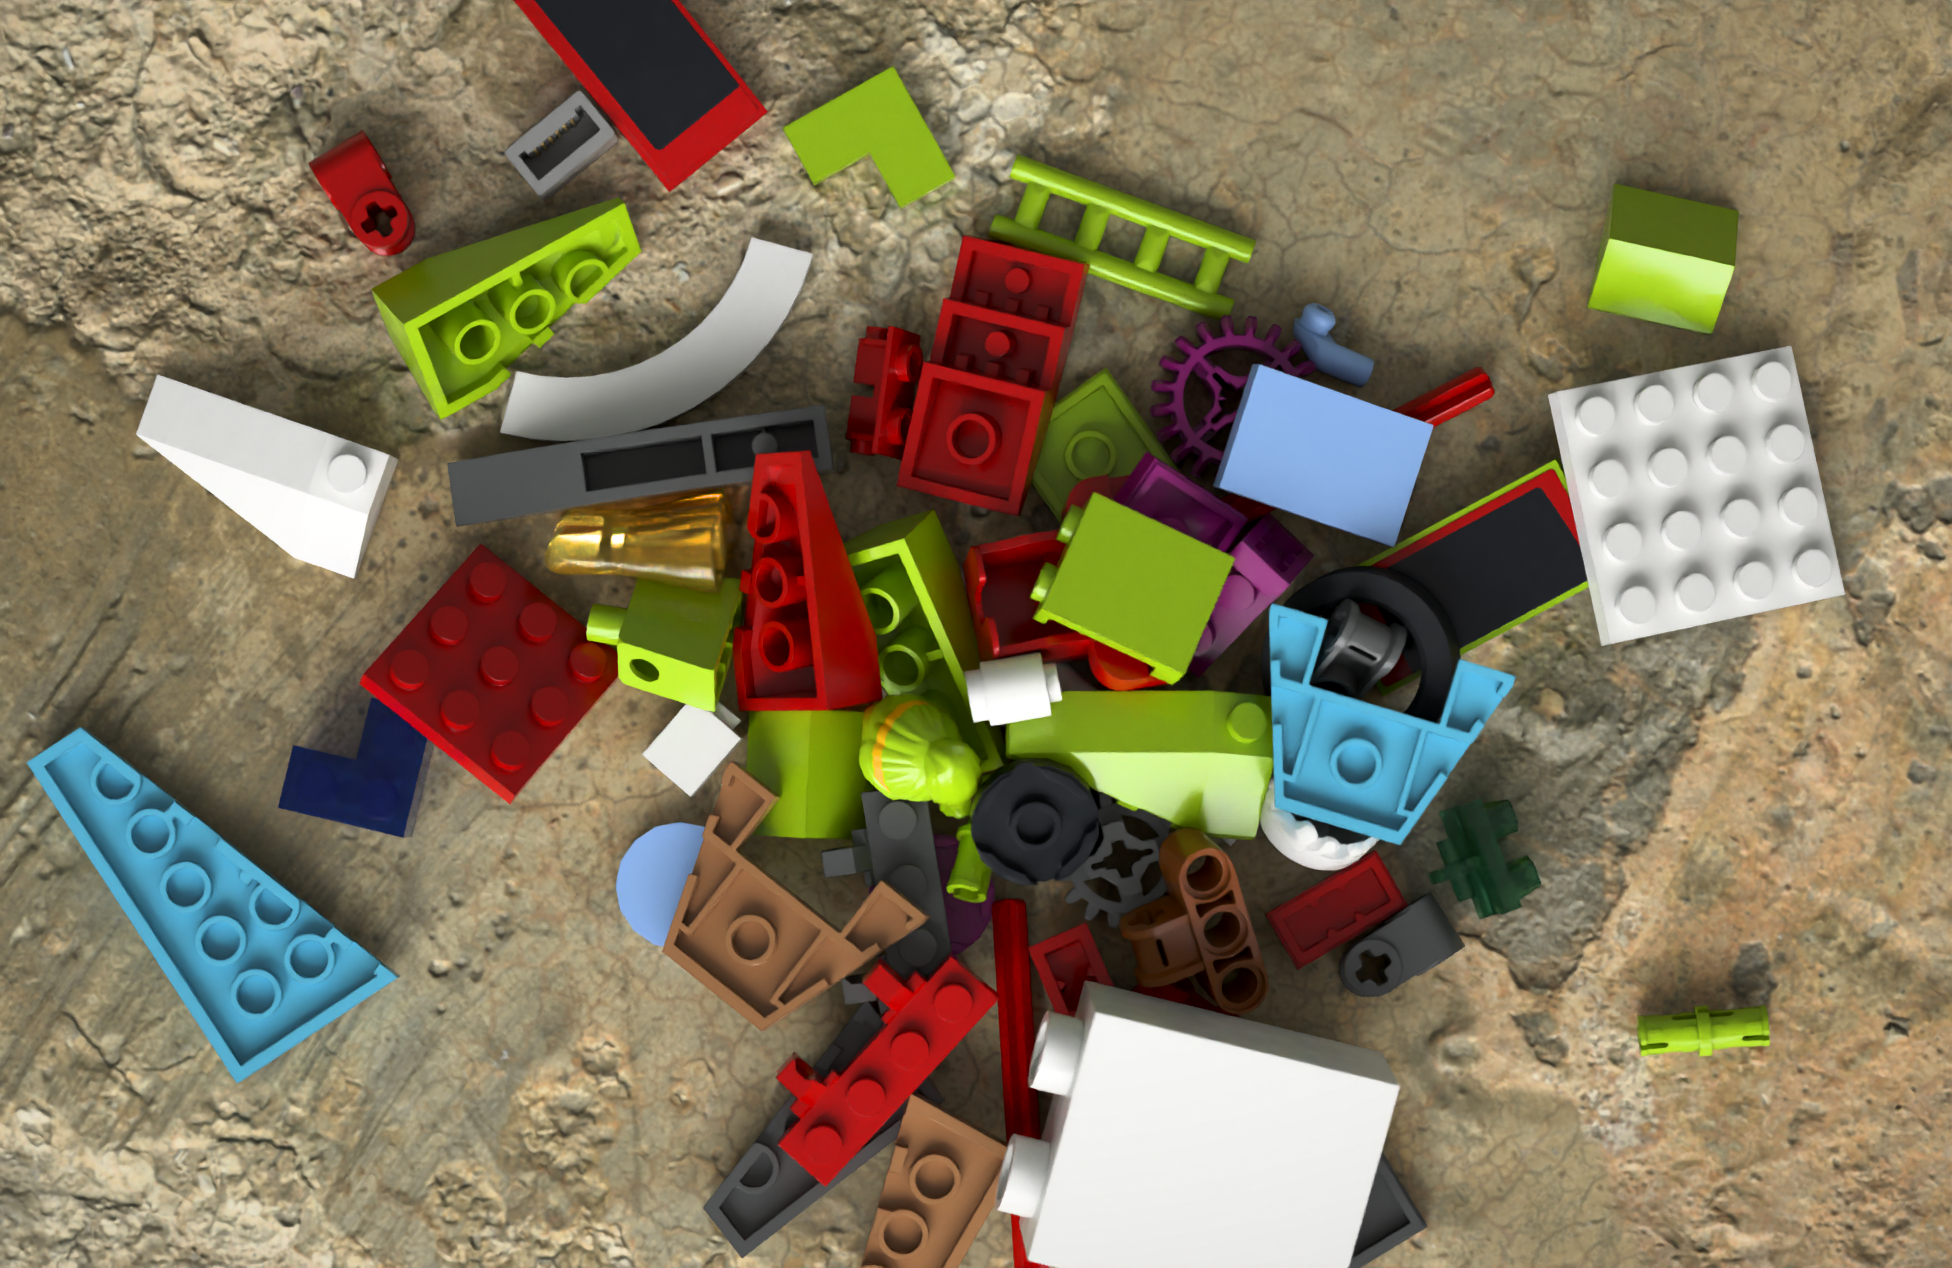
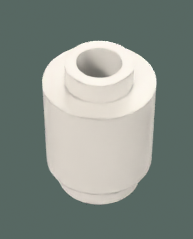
(1012, 689)

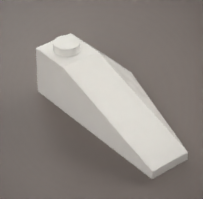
(283, 477)

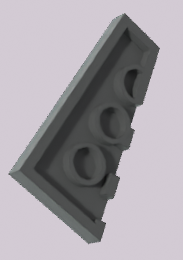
(767, 1183)

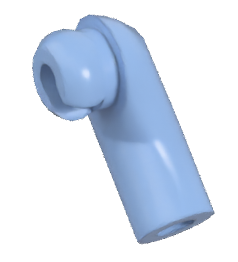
(1328, 356)

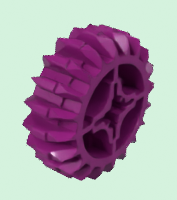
(1198, 361)

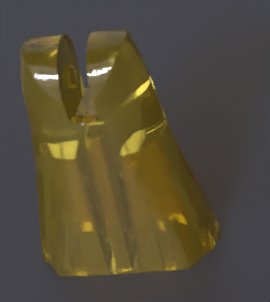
(668, 543)

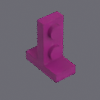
(1262, 570)

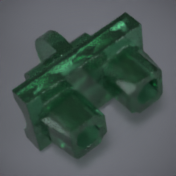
(1476, 861)

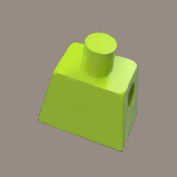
(672, 639)

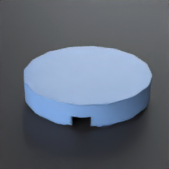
(655, 875)

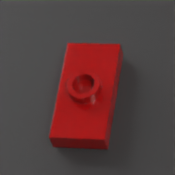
(1336, 909)

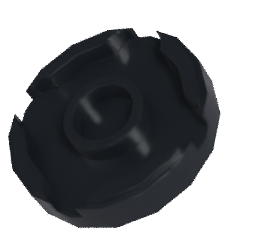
(1034, 821)

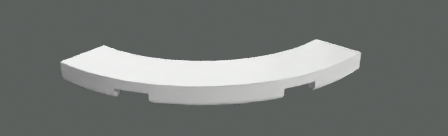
(679, 376)

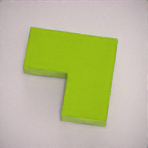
(878, 122)

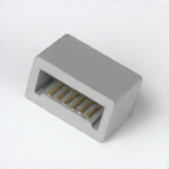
(561, 145)

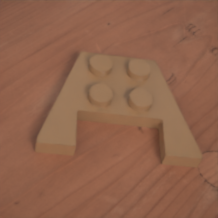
(753, 934)

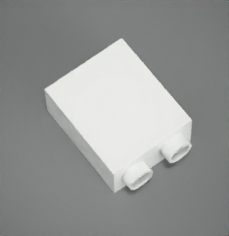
(1194, 1140)

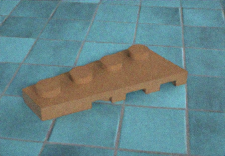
(934, 1189)

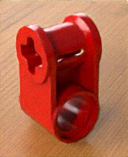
(361, 188)

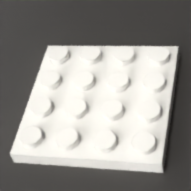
(1696, 495)

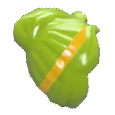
(918, 754)

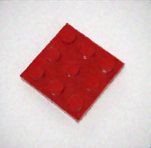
(493, 673)

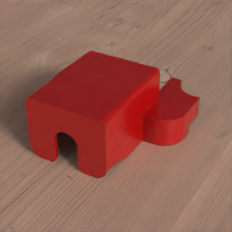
(999, 590)

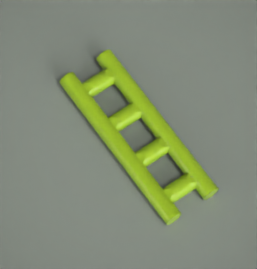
(1159, 223)

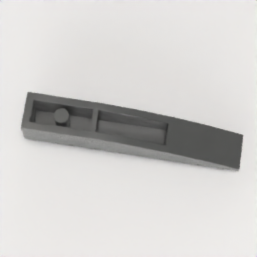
(632, 465)

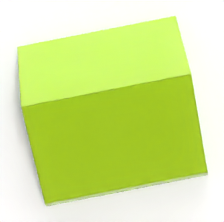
(1664, 259)
(814, 770)

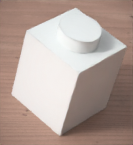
(694, 745)

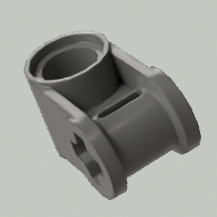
(1356, 651)
(1407, 942)

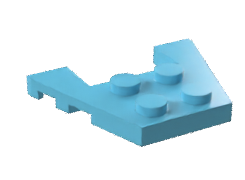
(1358, 759)

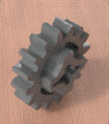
(1127, 886)

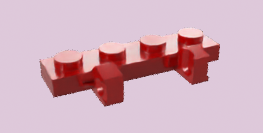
(920, 1029)

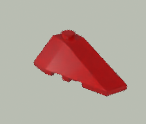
(805, 618)

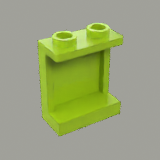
(1132, 584)

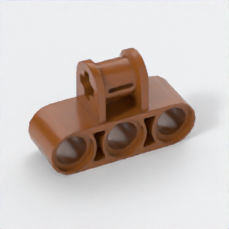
(1178, 921)

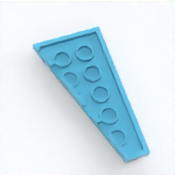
(226, 932)

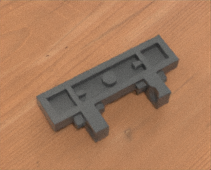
(902, 851)

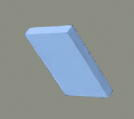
(1323, 455)

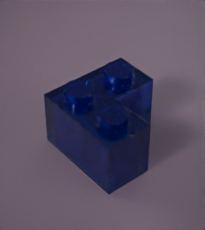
(371, 791)

